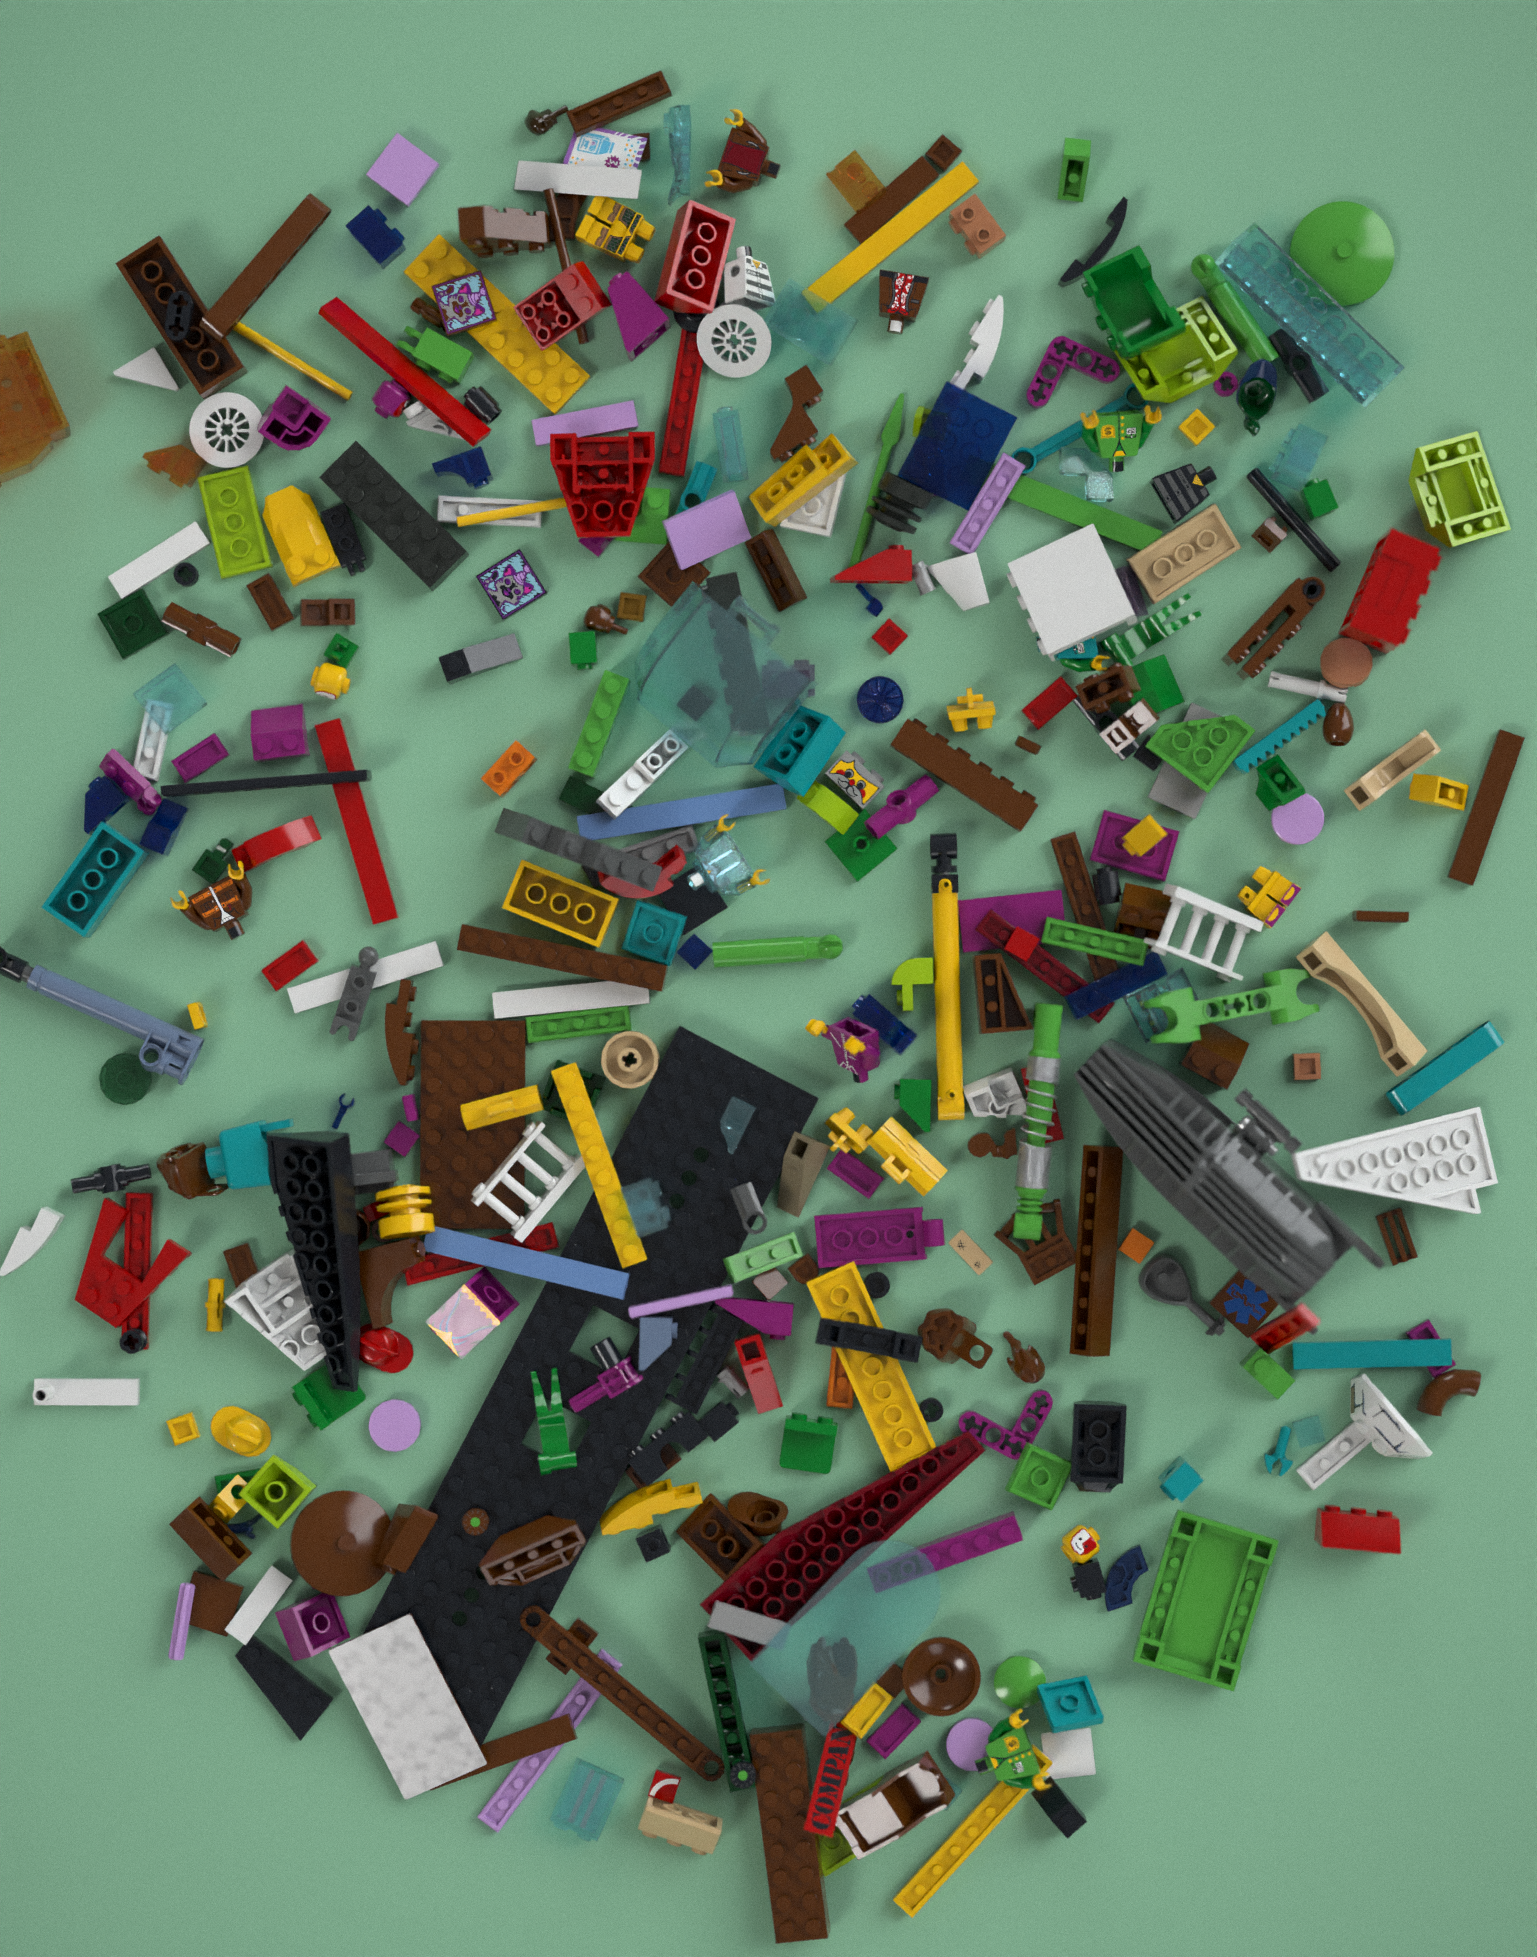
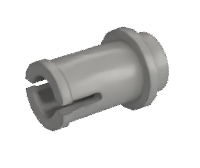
(922, 578)
(732, 1381)

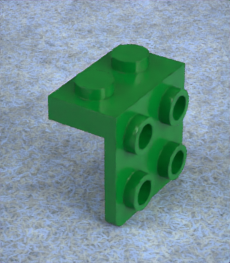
(322, 1400)
(808, 1443)

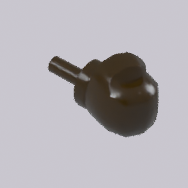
(541, 122)

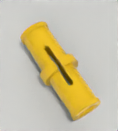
(215, 1304)

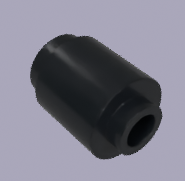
(482, 404)
(1107, 886)

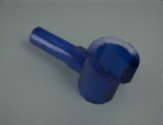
(874, 606)
(342, 1110)

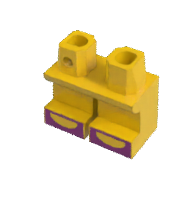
(1275, 887)

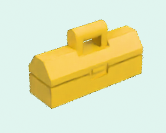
(502, 1107)
(906, 1157)

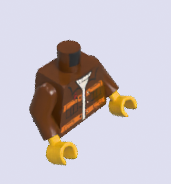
(220, 903)

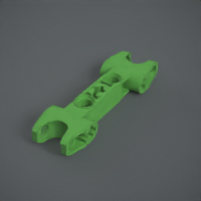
(1186, 1014)

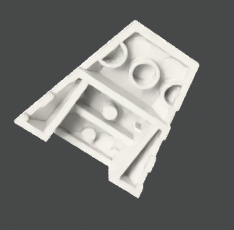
(280, 1310)

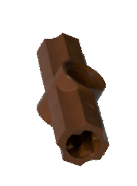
(201, 629)

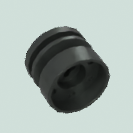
(899, 503)

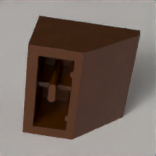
(1141, 912)

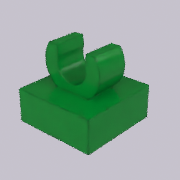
(341, 650)

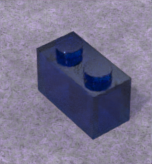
(376, 237)

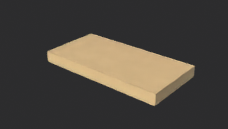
(1183, 553)

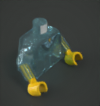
(722, 864)

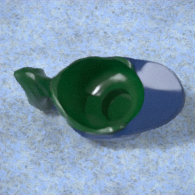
(1256, 393)

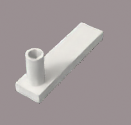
(86, 1391)

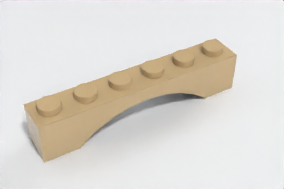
(1394, 1040)

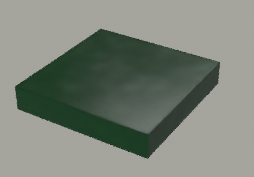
(133, 624)

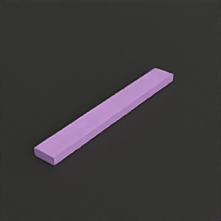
(530, 1768)

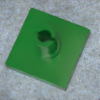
(859, 849)

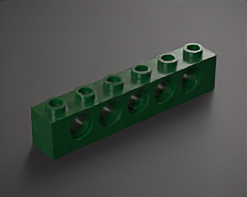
(724, 1700)

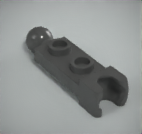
(356, 993)

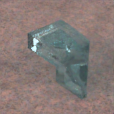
(735, 1121)

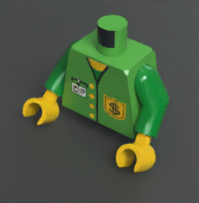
(1118, 433)
(1012, 1755)

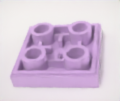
(402, 169)

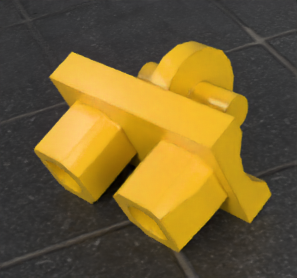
(982, 710)
(844, 1135)

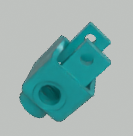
(243, 1154)

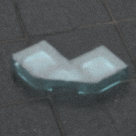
(1097, 477)

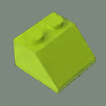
(277, 1490)

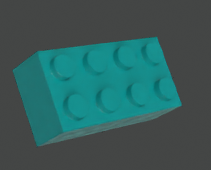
(95, 880)

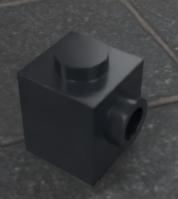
(1088, 1579)

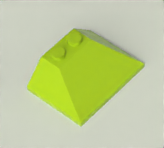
(1186, 360)
(1456, 491)

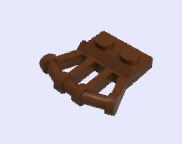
(1048, 1256)

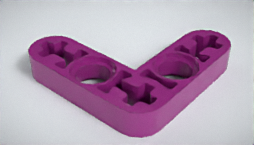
(1061, 361)
(1017, 1432)

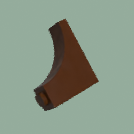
(381, 1271)

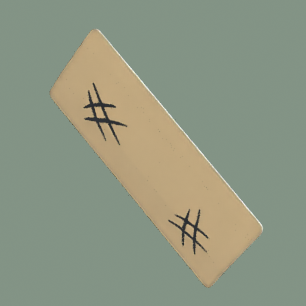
(970, 1252)

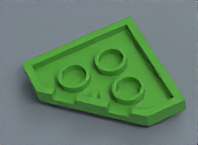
(1201, 747)

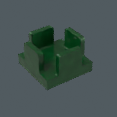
(551, 1097)

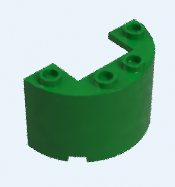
(1131, 304)

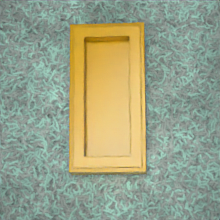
(867, 1710)

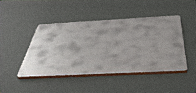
(408, 1706)

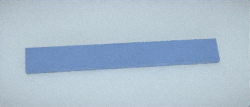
(683, 812)
(527, 1262)

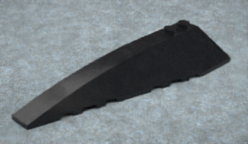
(319, 1206)

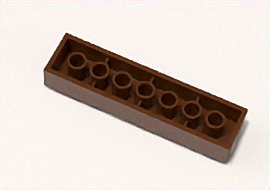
(789, 1850)

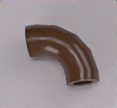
(1445, 1387)

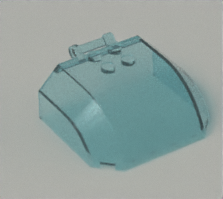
(718, 679)

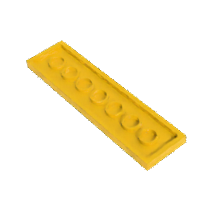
(547, 374)
(874, 1377)

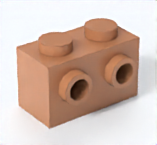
(976, 227)

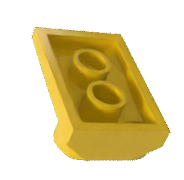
(299, 535)

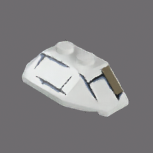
(1383, 1423)

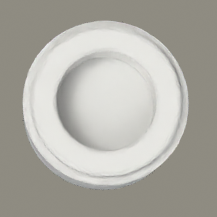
(414, 409)

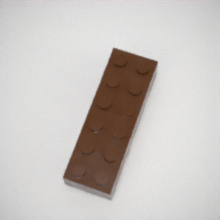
(154, 277)

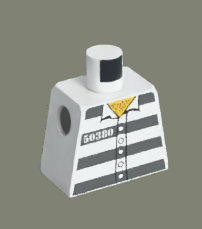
(748, 281)

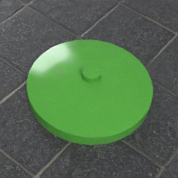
(1344, 250)

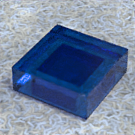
(694, 951)

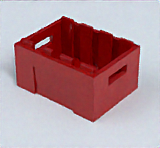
(1390, 591)

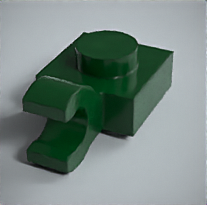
(211, 864)

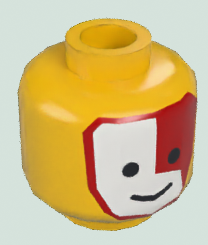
(330, 680)
(1080, 1544)

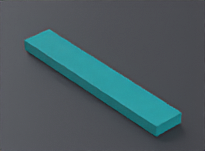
(1372, 1353)

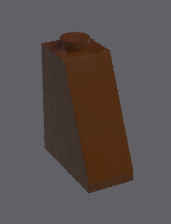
(404, 1537)

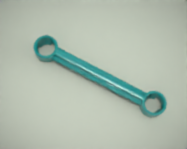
(1073, 432)

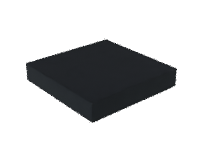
(695, 904)

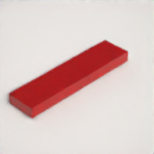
(1285, 1328)

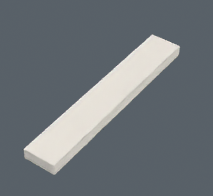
(388, 971)
(567, 998)

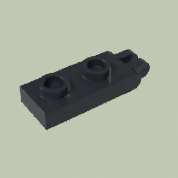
(344, 538)

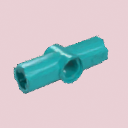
(698, 484)

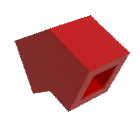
(371, 1210)

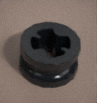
(191, 568)
(938, 1413)

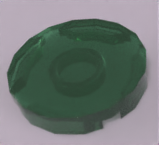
(124, 1079)

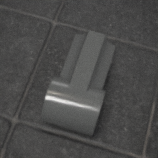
(748, 1205)

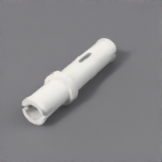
(1320, 689)

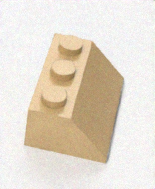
(680, 1825)

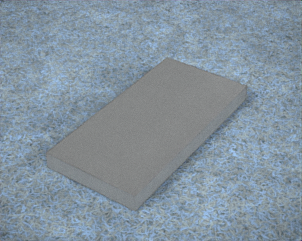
(1172, 787)

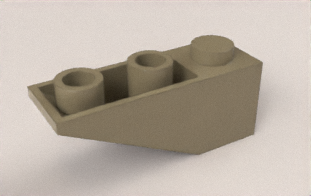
(799, 1171)

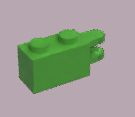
(438, 354)

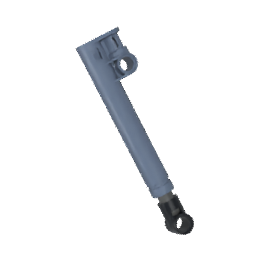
(173, 1045)

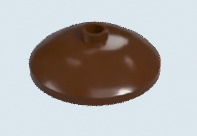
(941, 1694)

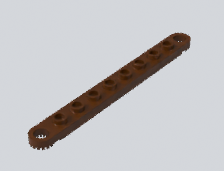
(622, 1693)

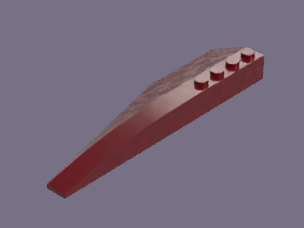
(808, 1553)

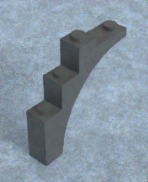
(578, 849)

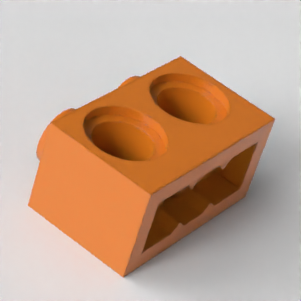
(509, 769)

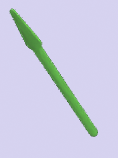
(889, 438)

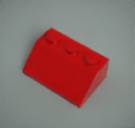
(1358, 1530)

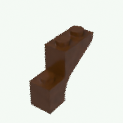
(798, 427)

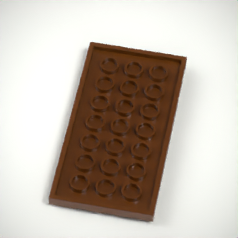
(459, 1066)

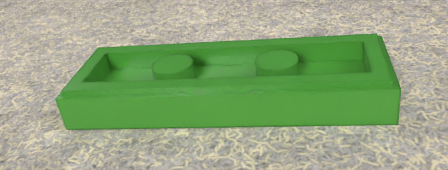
(762, 1257)

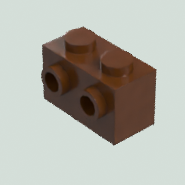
(1107, 688)

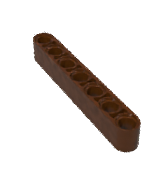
(265, 267)

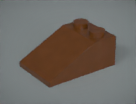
(719, 1537)

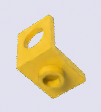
(225, 1504)

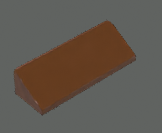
(775, 570)

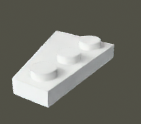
(819, 513)

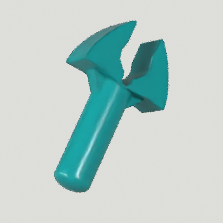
(1280, 1452)

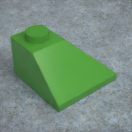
(648, 523)

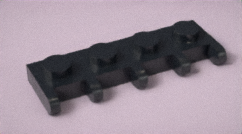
(707, 1361)

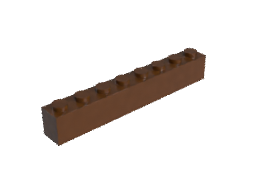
(562, 957)
(1096, 1250)

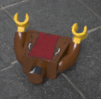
(743, 158)

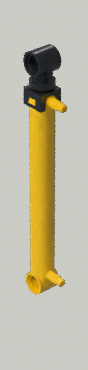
(947, 977)

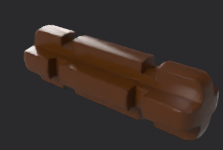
(428, 312)

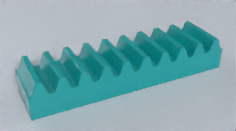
(1275, 738)

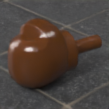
(600, 619)

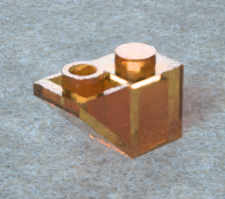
(177, 462)

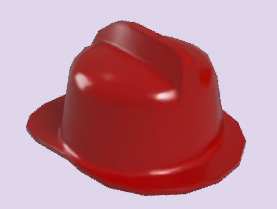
(384, 1348)

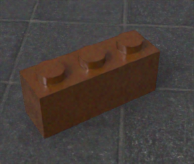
(210, 1538)

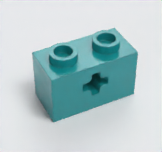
(1179, 1480)

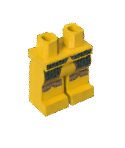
(614, 229)

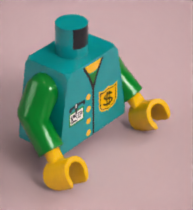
(1081, 657)

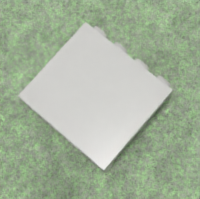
(1070, 591)

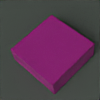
(410, 1107)
(402, 1138)

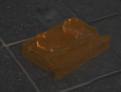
(856, 182)

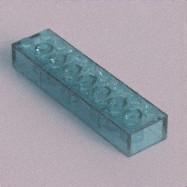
(1309, 314)

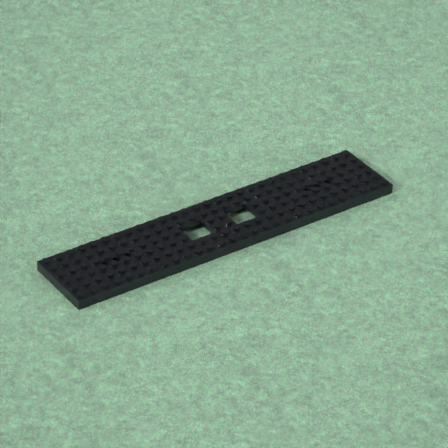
(493, 1464)

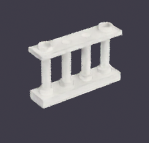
(1200, 908)
(538, 1205)

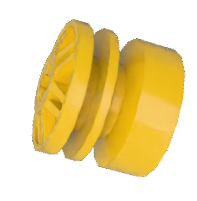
(405, 1212)

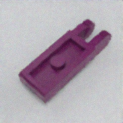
(131, 782)

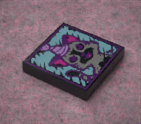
(511, 584)

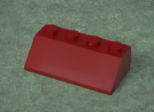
(695, 259)

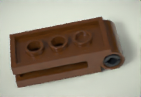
(1296, 605)

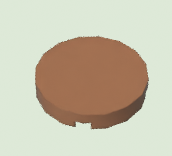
(1346, 663)

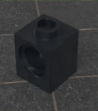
(719, 1420)
(653, 1543)

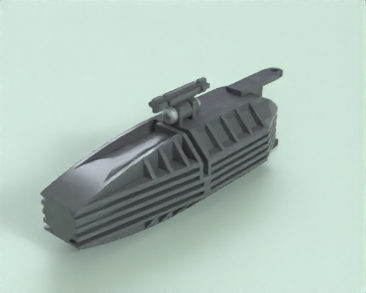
(1219, 1172)

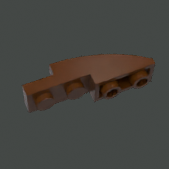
(399, 1043)

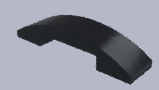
(1114, 220)
(868, 1339)

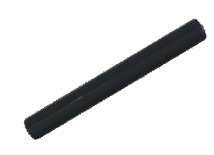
(1293, 519)

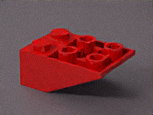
(562, 305)

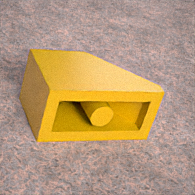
(1438, 791)
(1143, 836)

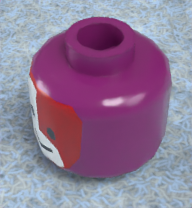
(390, 399)

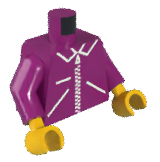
(853, 1044)

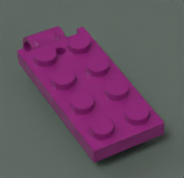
(875, 1236)

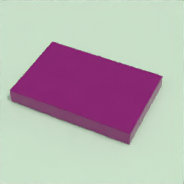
(1110, 852)

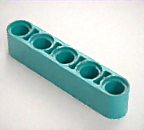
(1444, 1068)

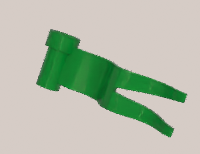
(1145, 634)
(552, 1428)

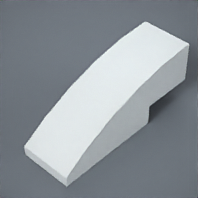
(31, 1240)

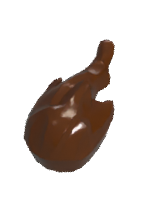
(1026, 1363)

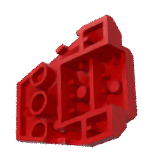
(603, 480)

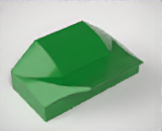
(1277, 784)

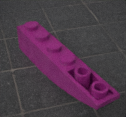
(972, 1541)

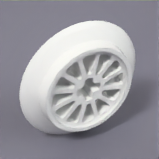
(716, 359)
(203, 415)

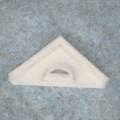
(148, 370)
(430, 422)

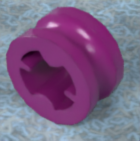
(1233, 383)

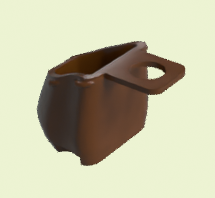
(187, 1172)
(951, 1337)

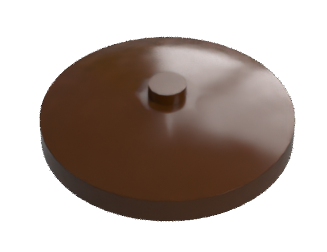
(338, 1542)

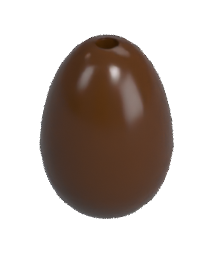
(1338, 725)

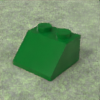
(1156, 685)

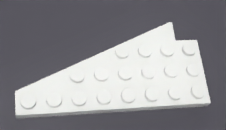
(1421, 1162)

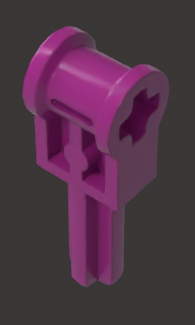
(611, 1382)

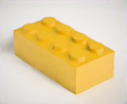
(561, 903)

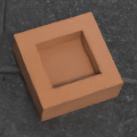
(1306, 1066)

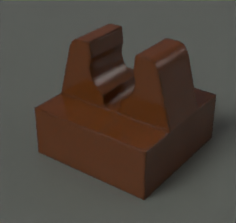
(1269, 534)

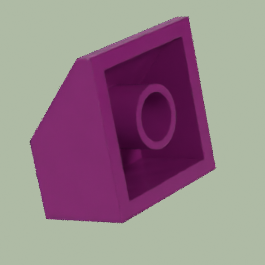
(279, 733)
(312, 1625)

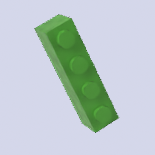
(599, 724)

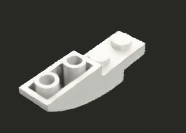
(986, 340)
(642, 774)

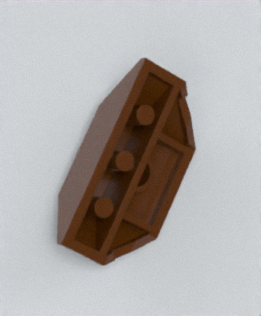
(532, 1551)

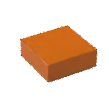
(1136, 1245)

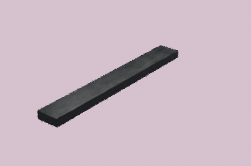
(266, 783)

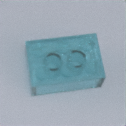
(810, 322)

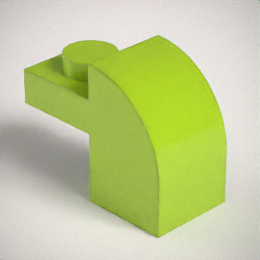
(829, 807)
(909, 973)

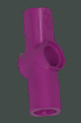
(901, 806)

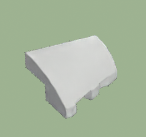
(962, 580)
(995, 1095)

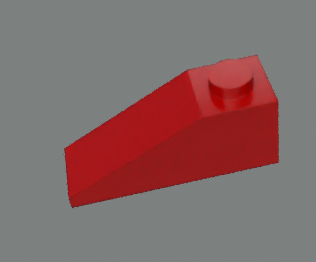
(886, 567)

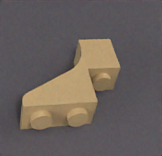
(1392, 770)

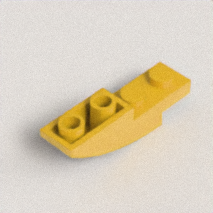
(638, 1507)

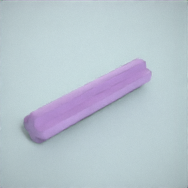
(181, 1621)

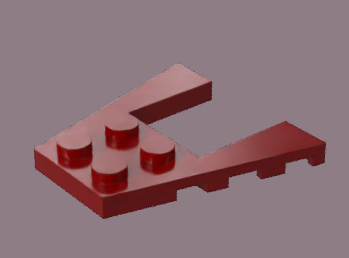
(108, 1287)

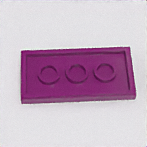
(1023, 910)

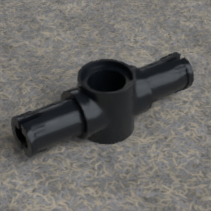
(111, 1178)

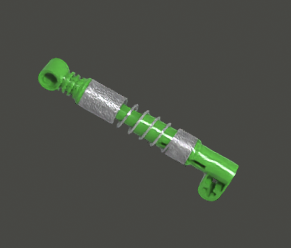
(1034, 1156)

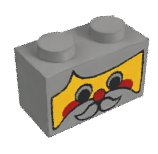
(855, 779)

